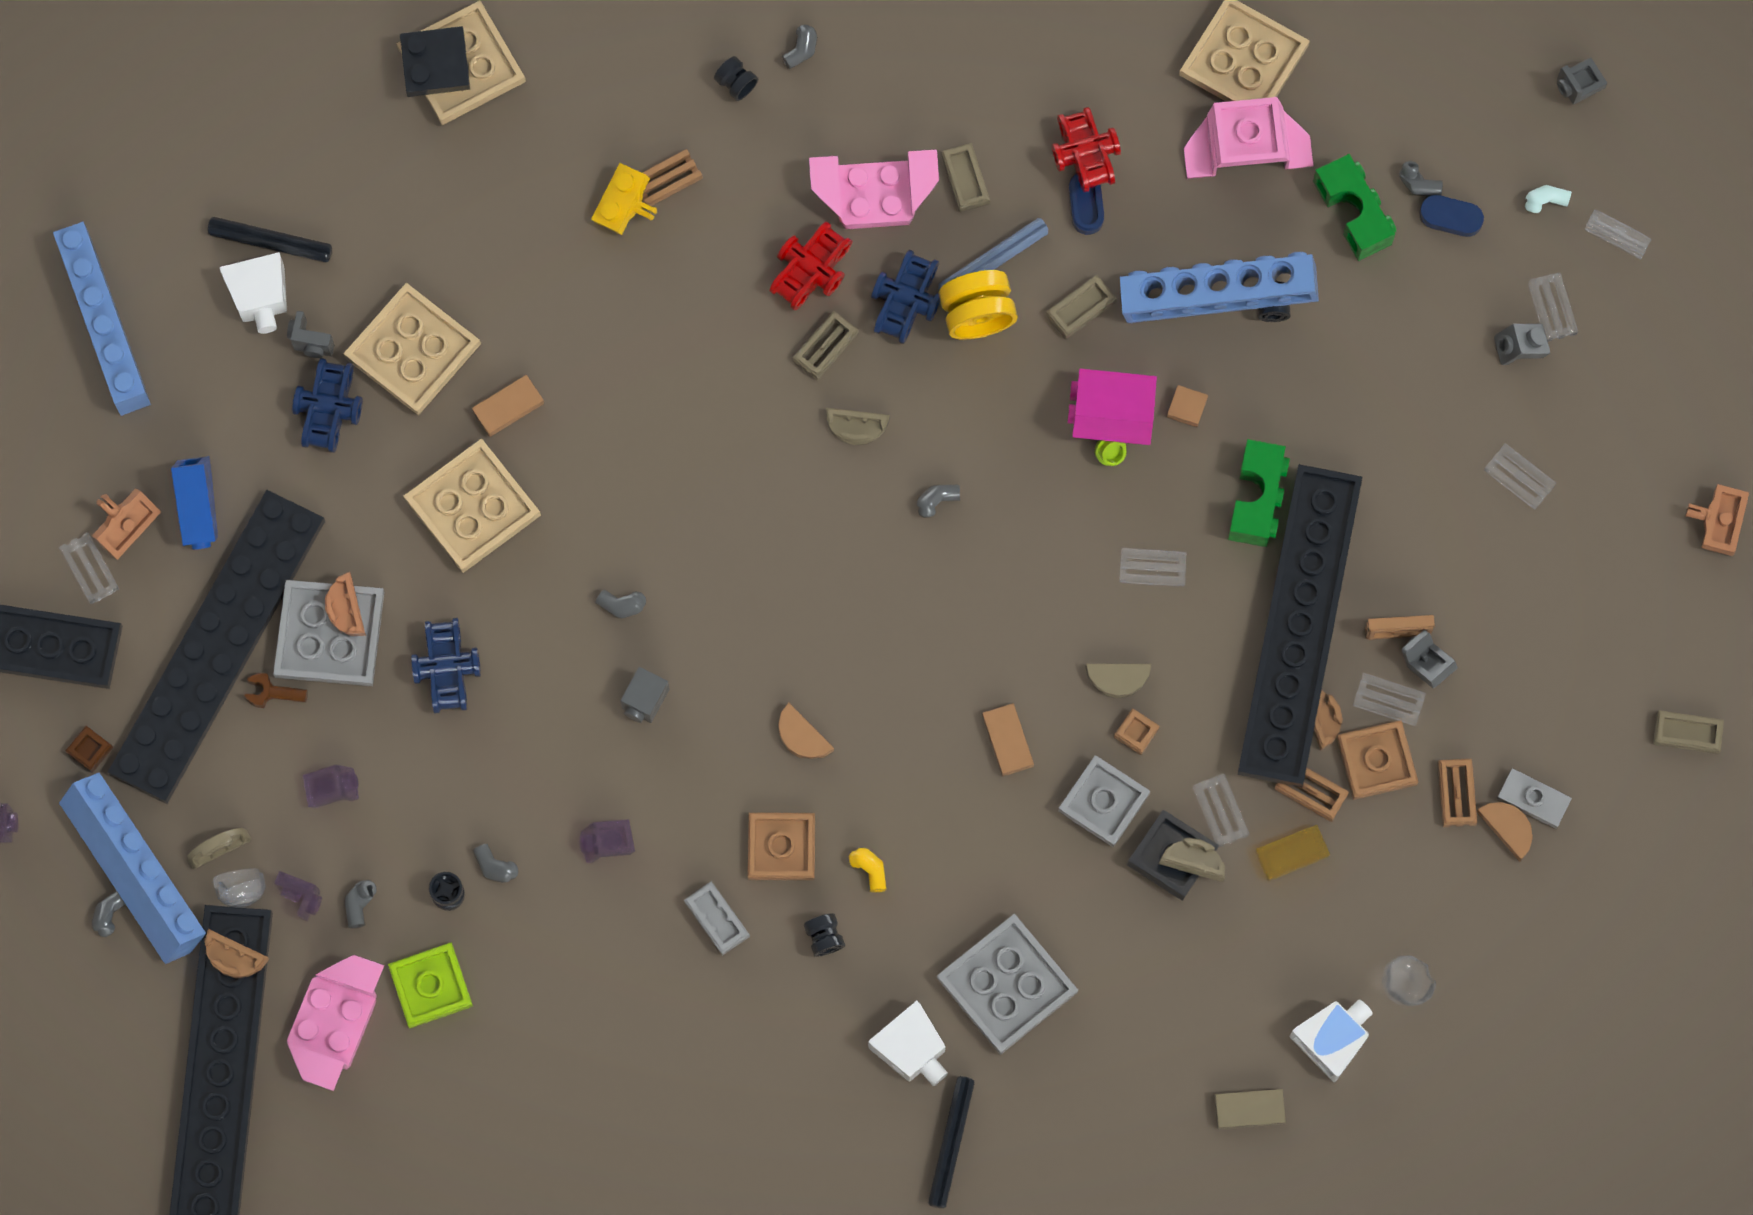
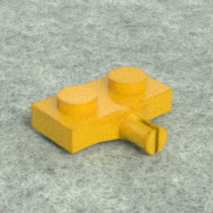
(623, 200)

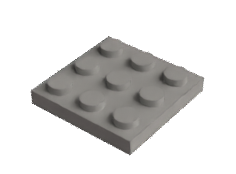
(314, 648)
(1007, 984)

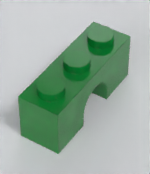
(1345, 182)
(1254, 521)

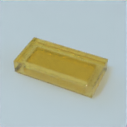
(1292, 853)

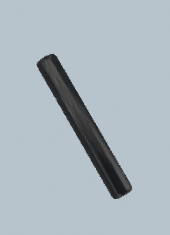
(270, 239)
(951, 1142)

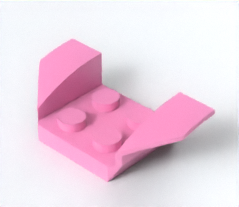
(1246, 135)
(875, 192)
(333, 1019)

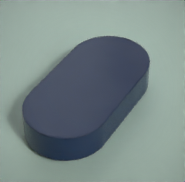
(1086, 207)
(1451, 215)

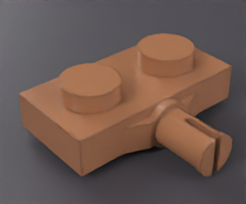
(1721, 519)
(124, 522)

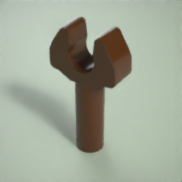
(273, 692)

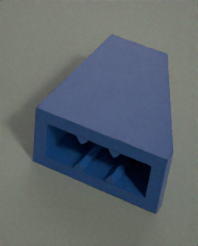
(195, 501)

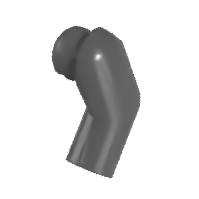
(804, 48)
(1416, 183)
(934, 496)
(623, 606)
(492, 868)
(356, 900)
(104, 912)

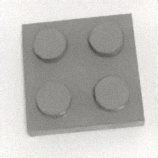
(1104, 801)

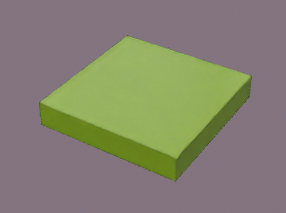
(430, 985)

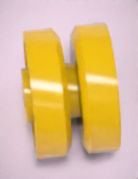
(978, 304)

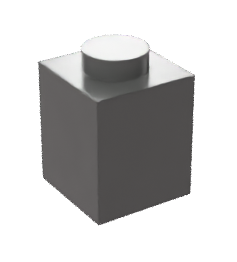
(644, 696)

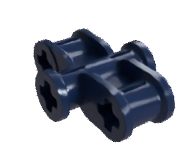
(906, 296)
(327, 405)
(446, 665)

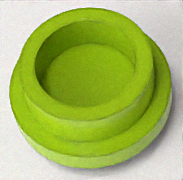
(1110, 452)

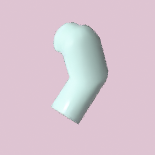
(1546, 194)

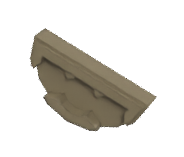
(856, 426)
(1118, 679)
(217, 846)
(1196, 858)

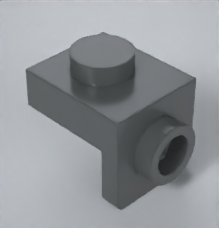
(1580, 81)
(310, 342)
(1521, 342)
(1427, 659)

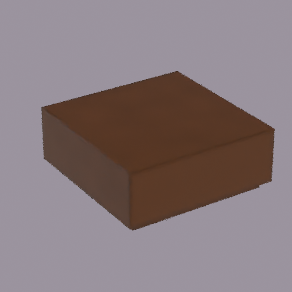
(89, 749)

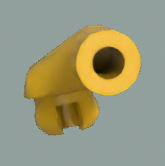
(873, 865)

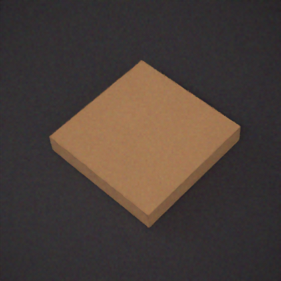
(1377, 760)
(781, 846)

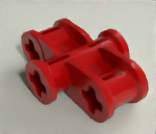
(1086, 149)
(810, 265)

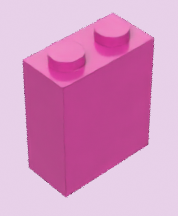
(1113, 406)

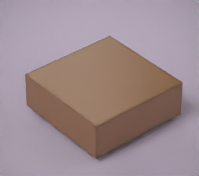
(1187, 406)
(1136, 731)

